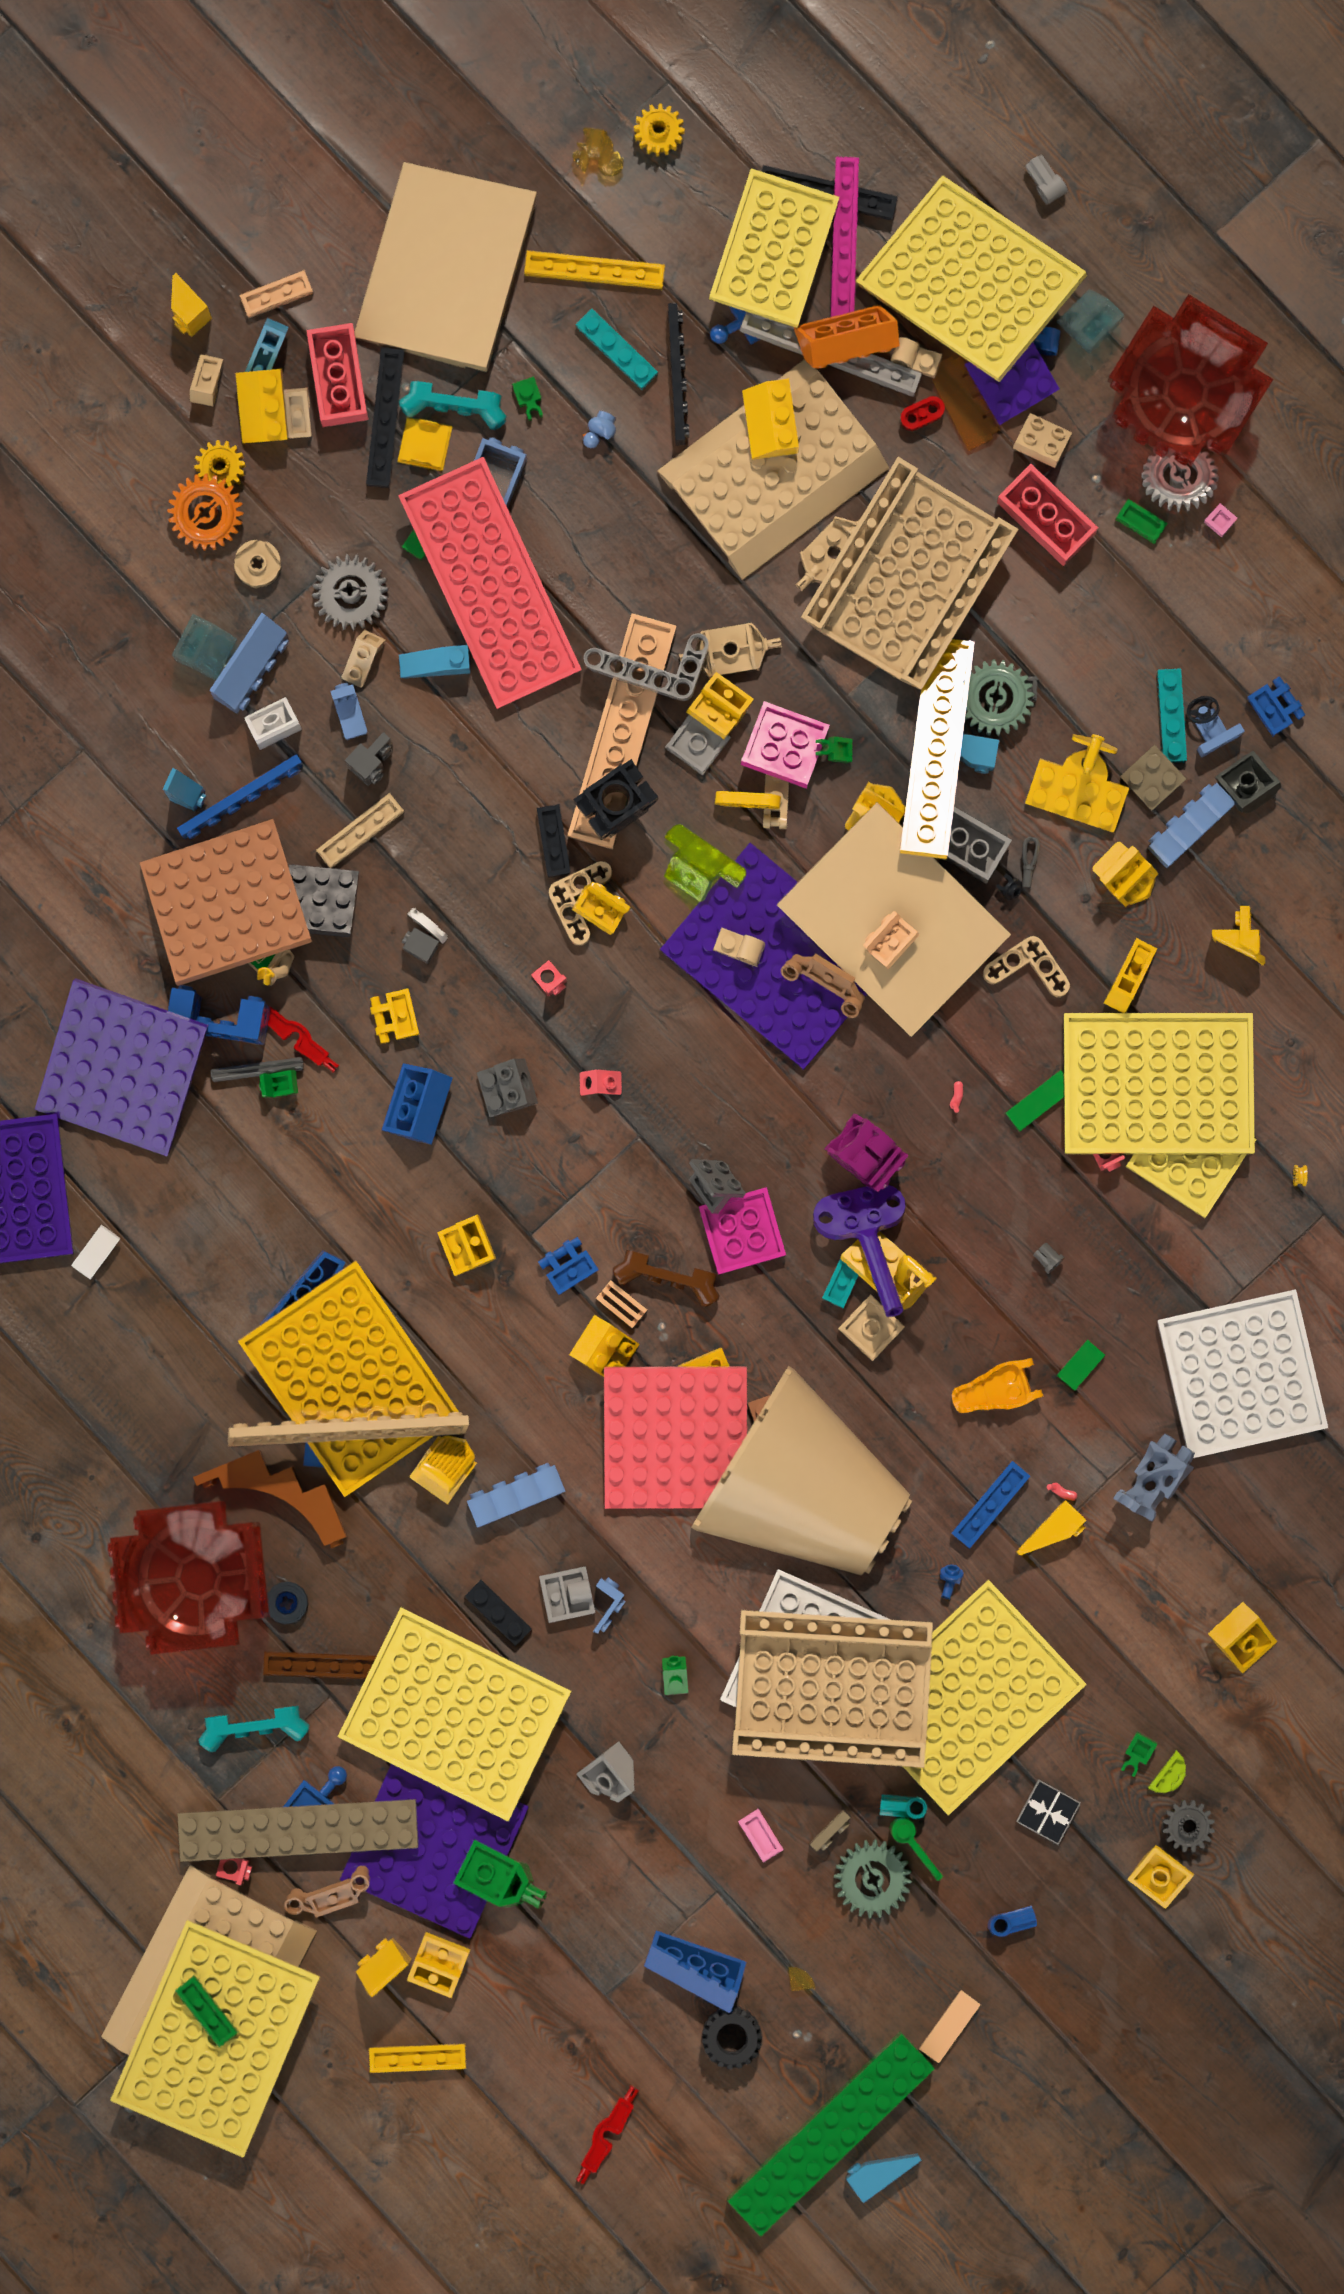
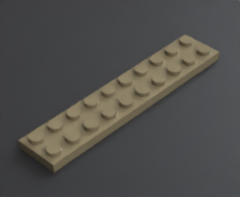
(298, 1830)

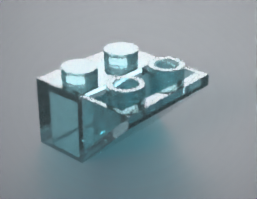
(1091, 320)
(204, 647)

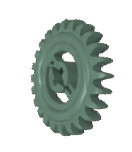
(1014, 713)
(882, 1900)

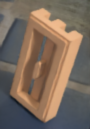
(605, 1291)

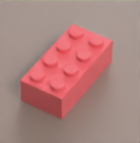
(337, 375)
(1047, 514)

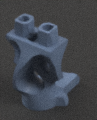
(1166, 1466)

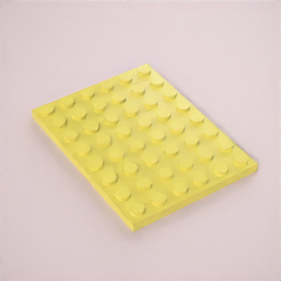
(971, 278)
(1158, 1083)
(987, 1694)
(454, 1714)
(179, 2069)

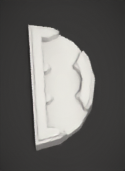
(428, 925)

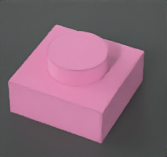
(1220, 520)

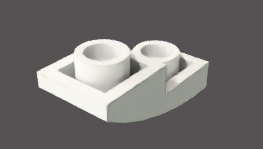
(95, 1251)

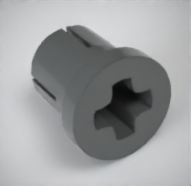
(1048, 1257)

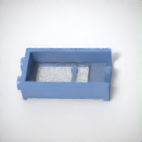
(504, 464)

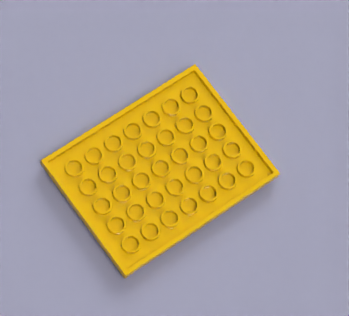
(346, 1360)

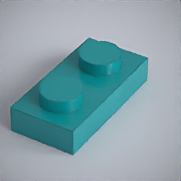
(840, 1285)

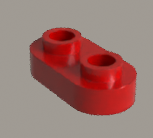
(921, 413)

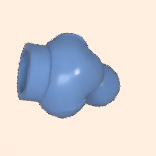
(601, 426)

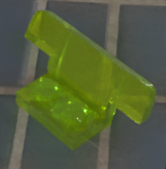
(699, 864)

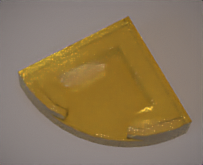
(800, 1979)

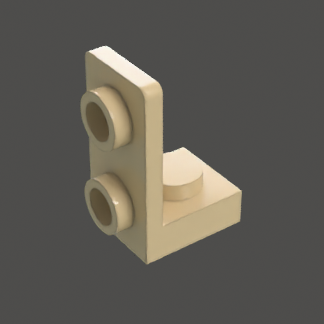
(362, 657)

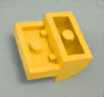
(720, 705)
(466, 1245)
(438, 1965)

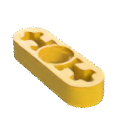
(747, 800)

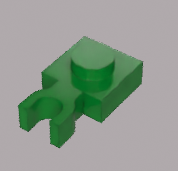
(527, 395)
(836, 748)
(1140, 1751)

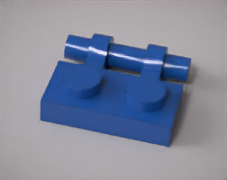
(1270, 709)
(571, 1272)

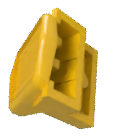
(874, 793)
(1126, 874)
(1243, 940)
(445, 1467)

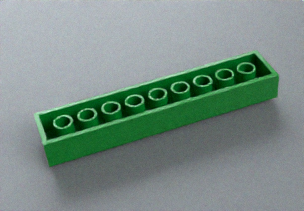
(830, 2133)

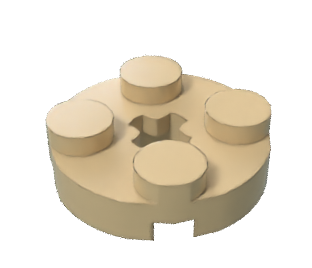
(270, 567)

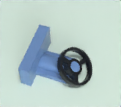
(1211, 725)

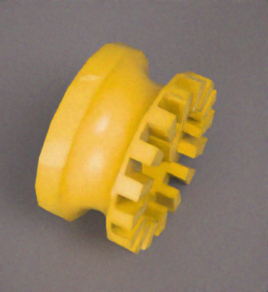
(1300, 1175)

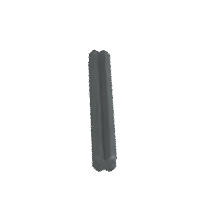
(256, 1069)

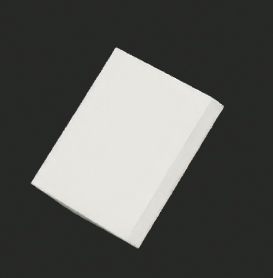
(272, 723)

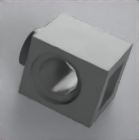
(420, 945)

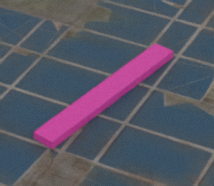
(845, 236)

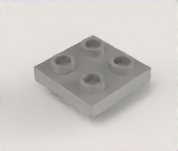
(567, 1594)

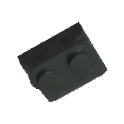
(1249, 783)

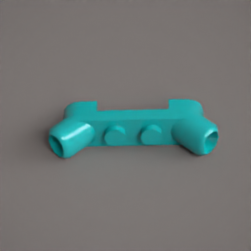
(422, 396)
(285, 1718)

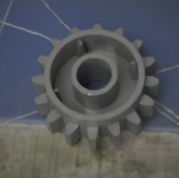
(1176, 1820)

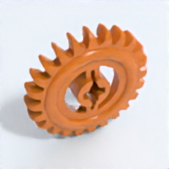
(221, 496)

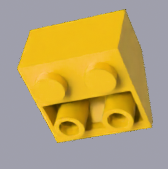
(603, 1346)

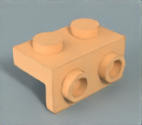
(890, 939)

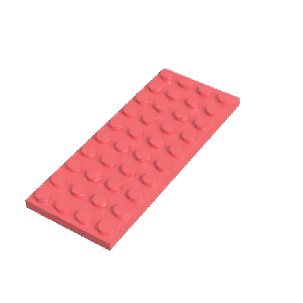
(490, 582)

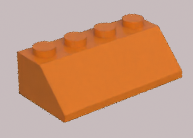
(847, 336)

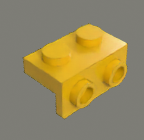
(601, 907)

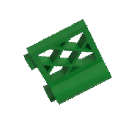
(904, 1831)

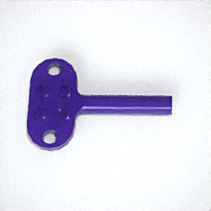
(862, 1215)

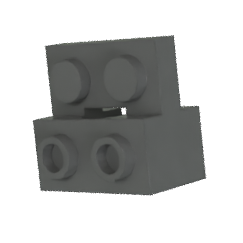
(366, 762)
(507, 1087)

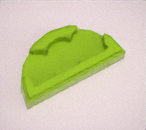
(1170, 1775)

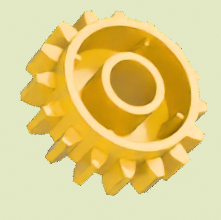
(659, 118)
(223, 454)

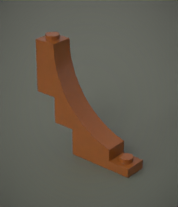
(253, 1473)

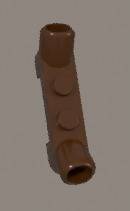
(635, 1265)

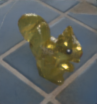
(600, 148)

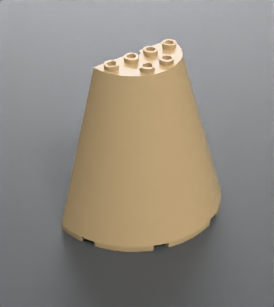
(805, 1486)

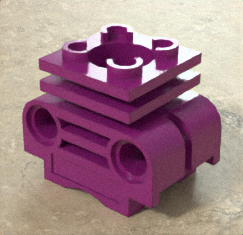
(867, 1152)

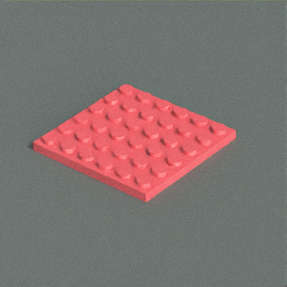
(670, 1433)

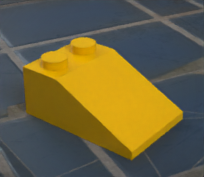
(382, 1966)

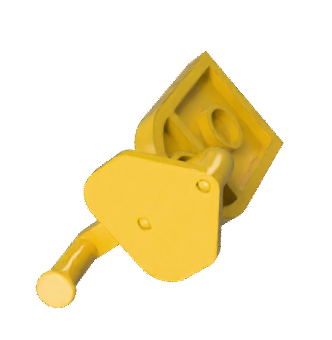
(902, 1268)

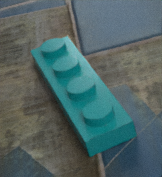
(617, 349)
(1172, 714)

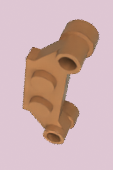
(829, 977)
(330, 1897)

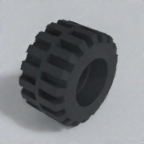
(737, 2058)

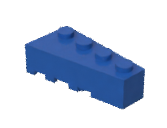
(320, 1270)
(696, 1969)

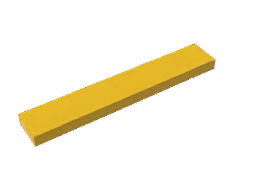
(594, 269)

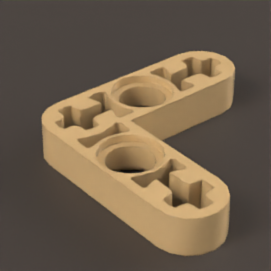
(572, 892)
(1025, 958)

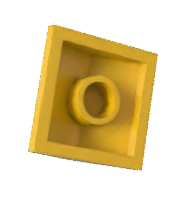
(1160, 1876)

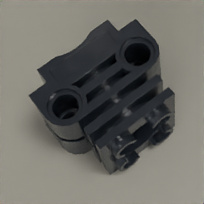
(622, 780)

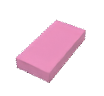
(760, 1835)

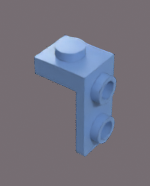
(349, 711)
(610, 1588)

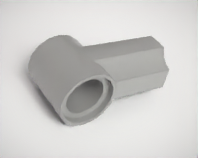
(1049, 185)

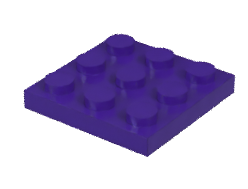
(1019, 389)

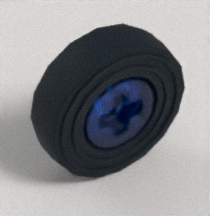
(298, 1608)

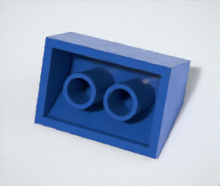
(417, 1103)

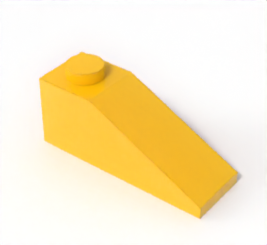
(1130, 975)
(1058, 1526)

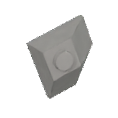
(610, 1774)

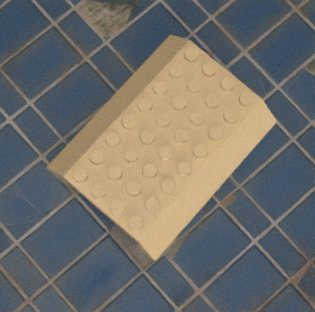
(770, 502)
(908, 575)
(833, 1688)
(220, 1910)

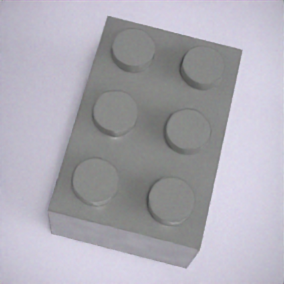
(975, 846)

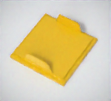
(425, 444)

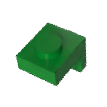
(278, 1084)
(675, 1675)

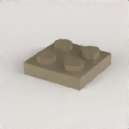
(1153, 777)

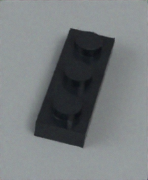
(553, 840)
(498, 1612)

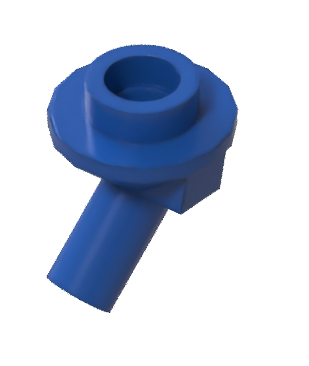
(952, 1575)

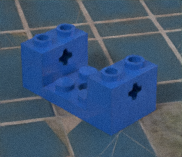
(251, 1021)

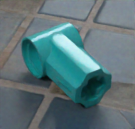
(900, 1806)

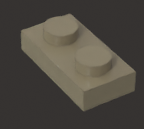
(824, 1839)

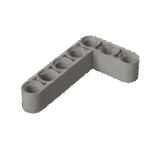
(652, 673)

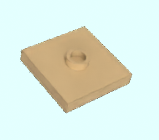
(871, 1328)

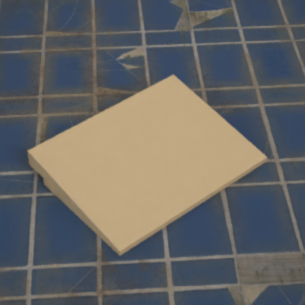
(445, 266)
(866, 881)

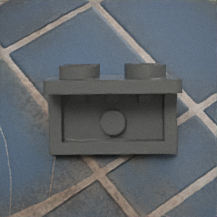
(715, 1183)

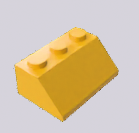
(262, 406)
(770, 419)

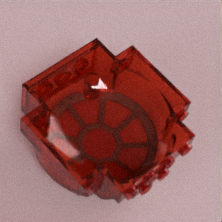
(1189, 381)
(188, 1577)

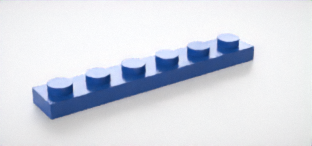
(232, 803)

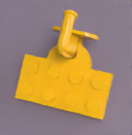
(1080, 789)

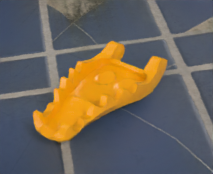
(999, 1388)

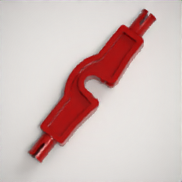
(304, 1044)
(601, 2146)

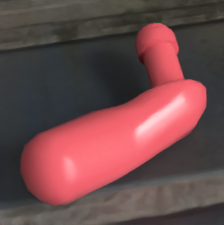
(958, 1095)
(1063, 1493)

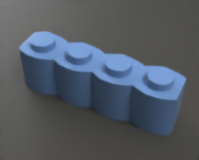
(1189, 827)
(515, 1496)

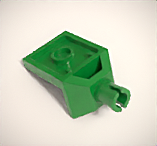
(498, 1878)

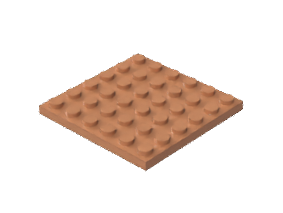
(225, 902)

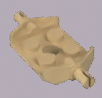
(815, 556)
(749, 654)

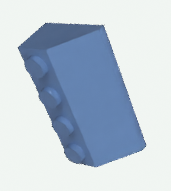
(249, 664)

